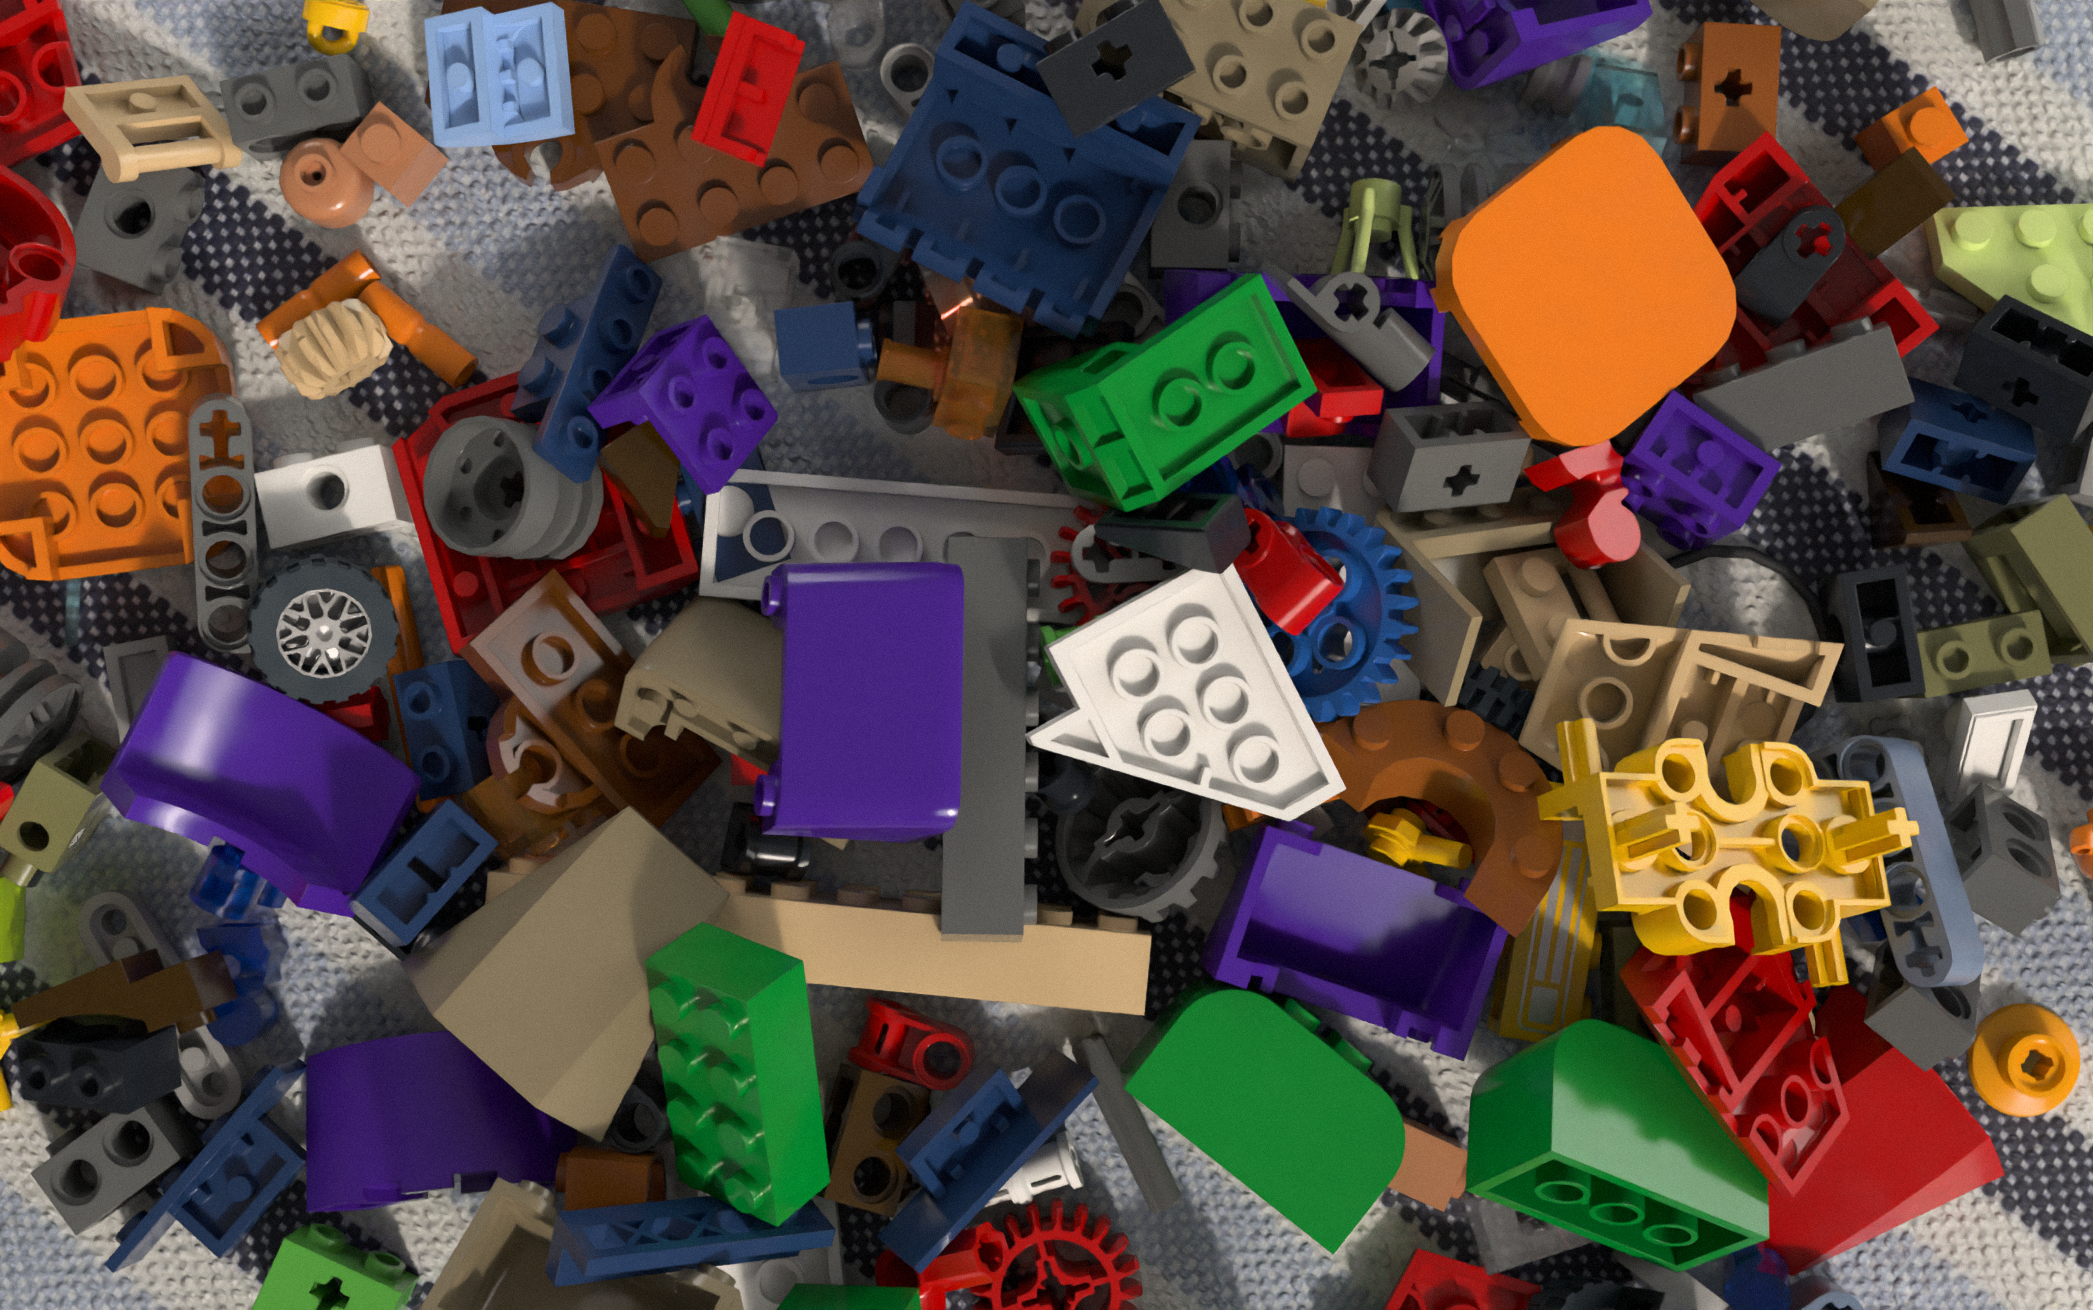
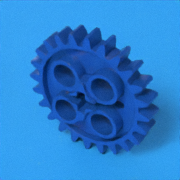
(1366, 606)

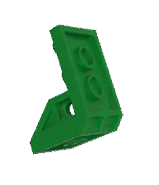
(1153, 415)

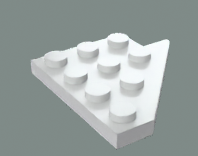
(1190, 699)

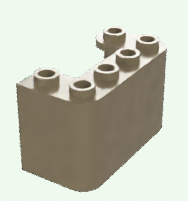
(506, 1256)

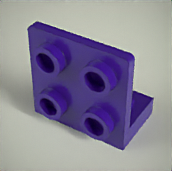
(694, 398)
(1693, 475)

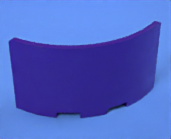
(265, 775)
(416, 1119)

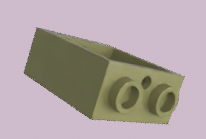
(2042, 560)

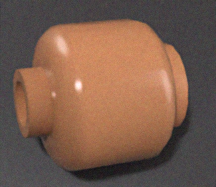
(325, 184)

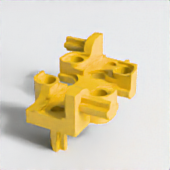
(1682, 905)

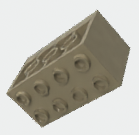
(1259, 72)

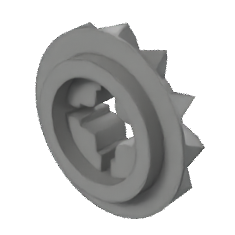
(1418, 81)

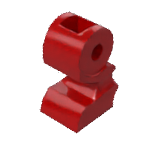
(1596, 524)

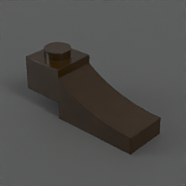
(139, 990)

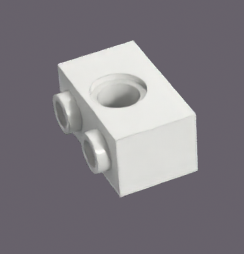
(294, 501)

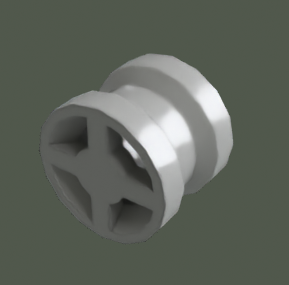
(1558, 83)

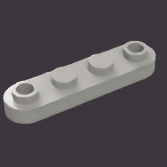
(198, 1051)

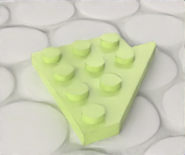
(2018, 251)

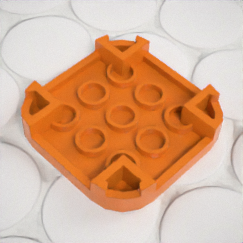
(1586, 287)
(103, 444)

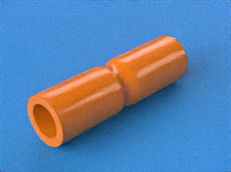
(337, 284)
(422, 338)

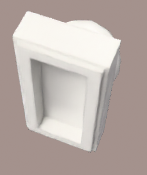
(1986, 741)

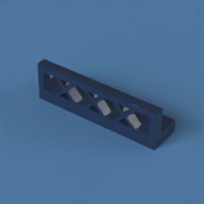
(672, 1237)

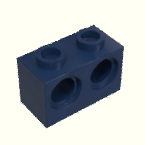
(421, 873)

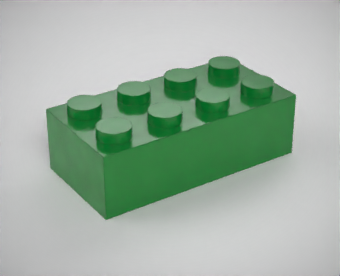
(739, 1071)

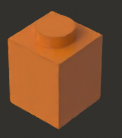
(1918, 123)

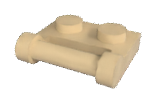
(149, 111)
(1537, 600)

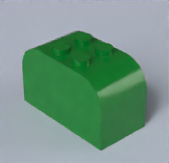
(1272, 1102)
(1612, 1148)

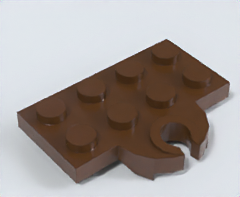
(611, 79)
(687, 194)
(560, 705)

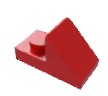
(1341, 394)

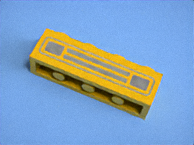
(1547, 966)

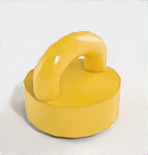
(341, 14)

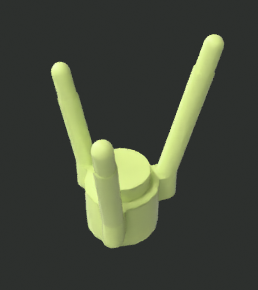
(1371, 218)

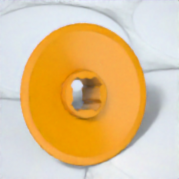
(2005, 1043)

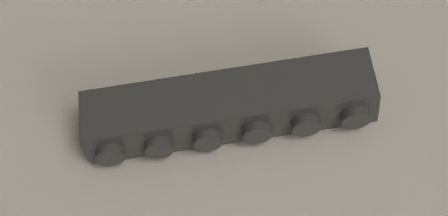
(991, 837)

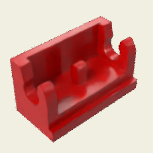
(748, 89)

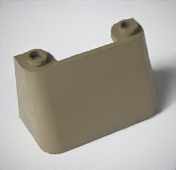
(714, 675)

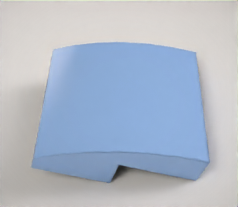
(499, 76)

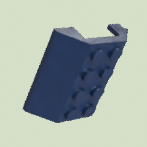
(1005, 191)

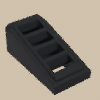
(1183, 528)

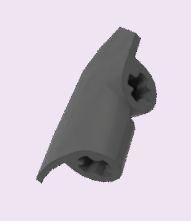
(1380, 344)

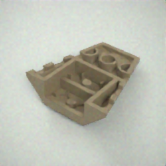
(556, 972)

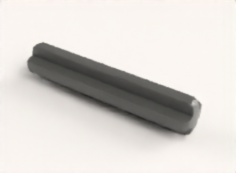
(1127, 1125)

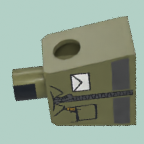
(56, 809)

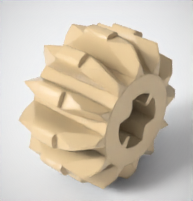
(333, 349)

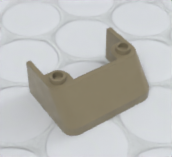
(1455, 544)

